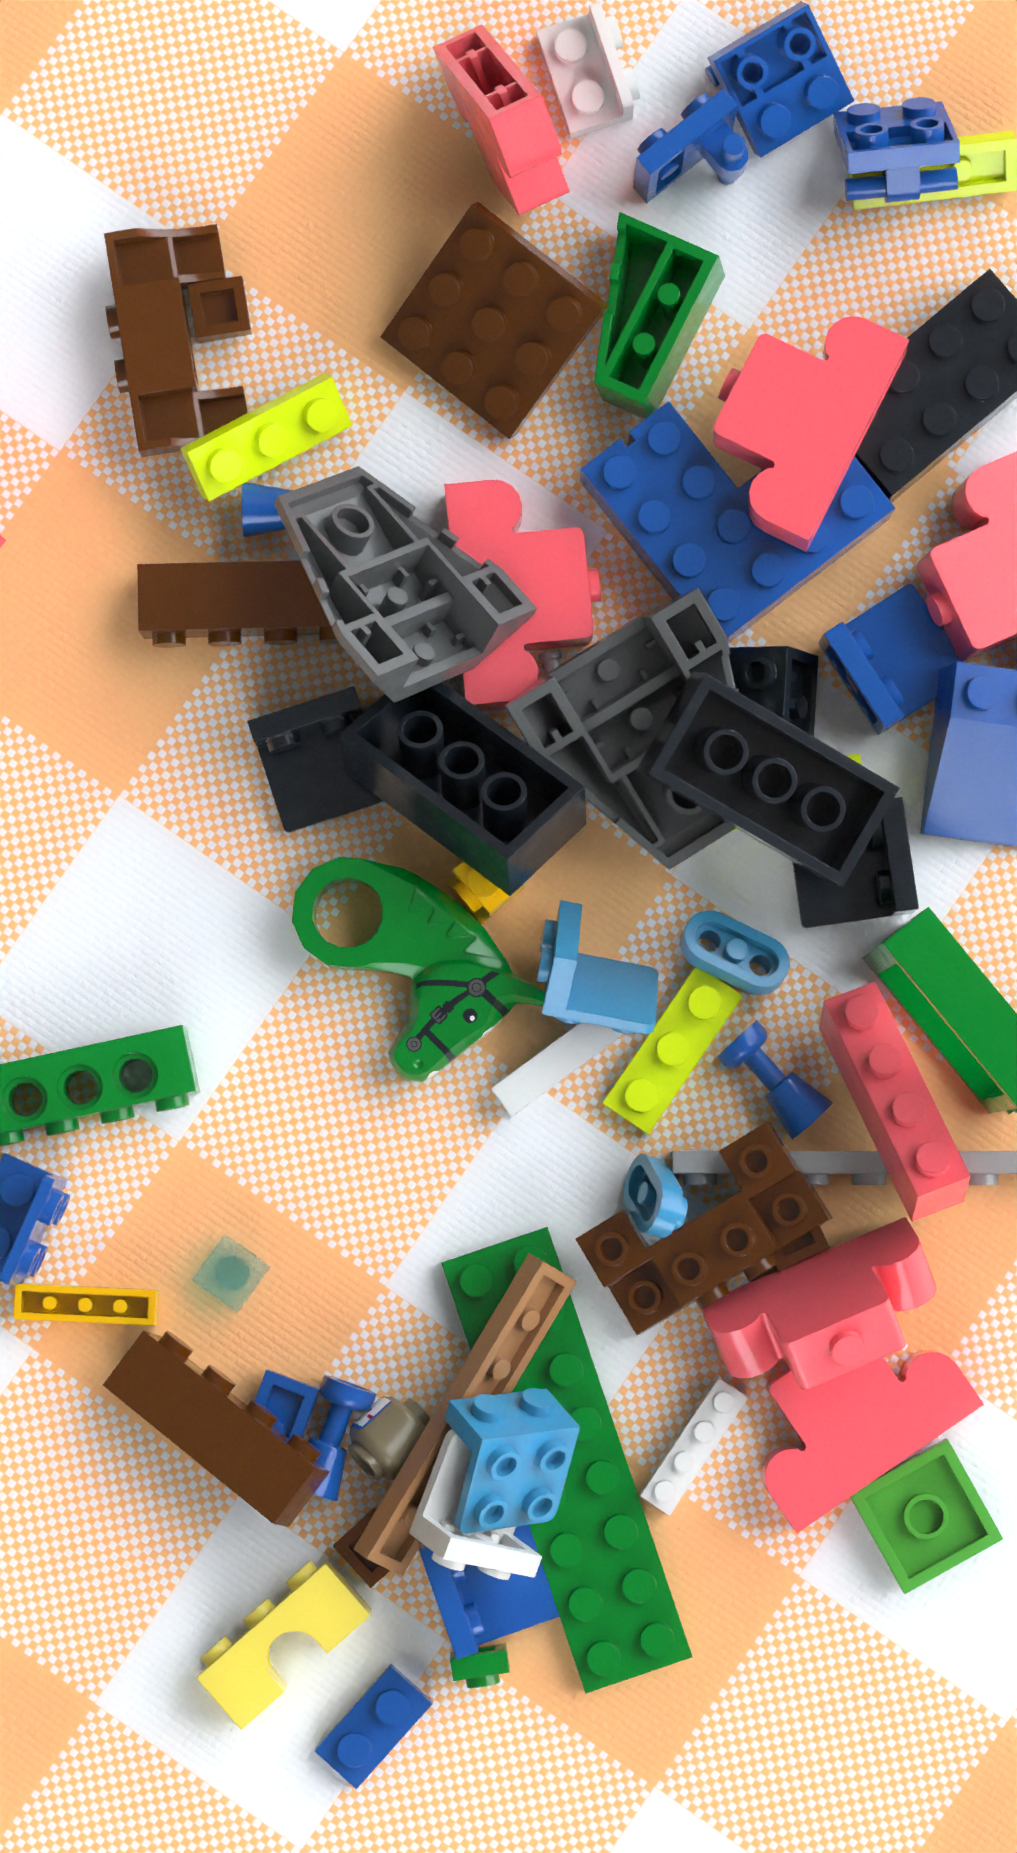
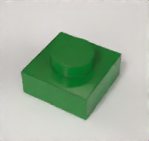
(482, 1667)

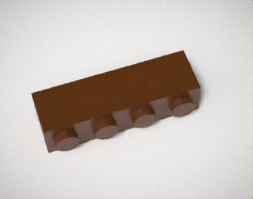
(228, 603)
(216, 1427)

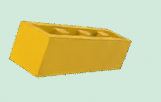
(86, 1304)

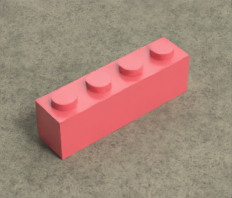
(894, 1101)

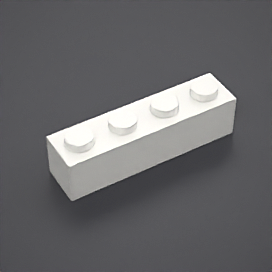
(693, 1446)

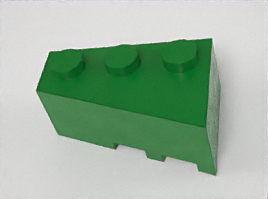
(653, 313)

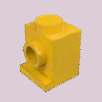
(478, 893)

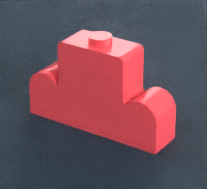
(505, 118)
(805, 420)
(547, 569)
(975, 575)
(826, 1309)
(859, 1429)

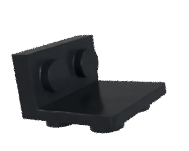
(778, 680)
(306, 762)
(877, 886)

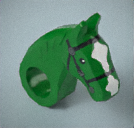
(425, 935)

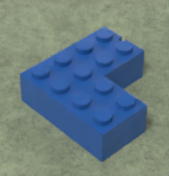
(697, 526)

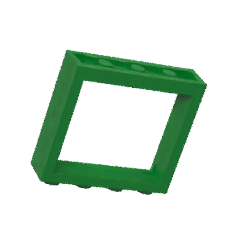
(952, 1006)

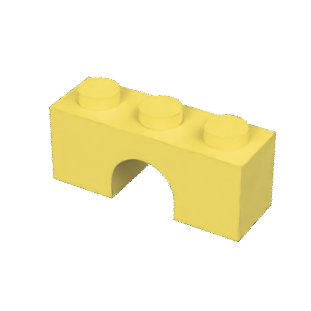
(241, 1672)

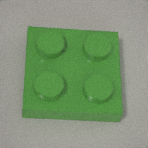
(926, 1516)

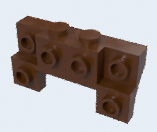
(152, 320)
(714, 1248)

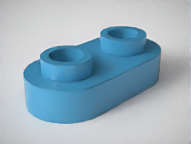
(735, 949)
(654, 1197)

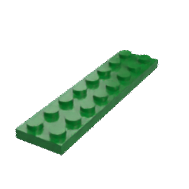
(599, 1541)

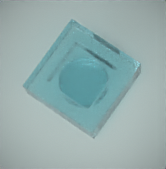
(231, 1273)

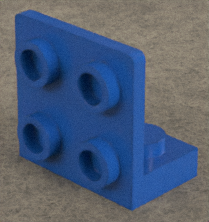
(890, 657)
(28, 1204)
(487, 1608)

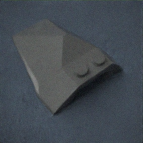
(394, 587)
(608, 705)

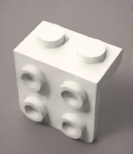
(492, 1551)

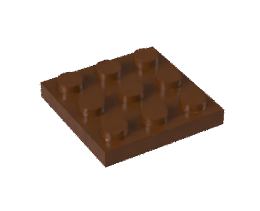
(494, 320)

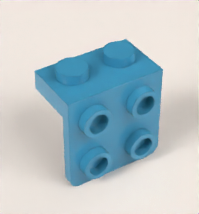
(591, 986)
(517, 1458)

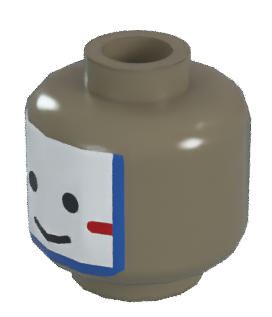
(386, 1436)

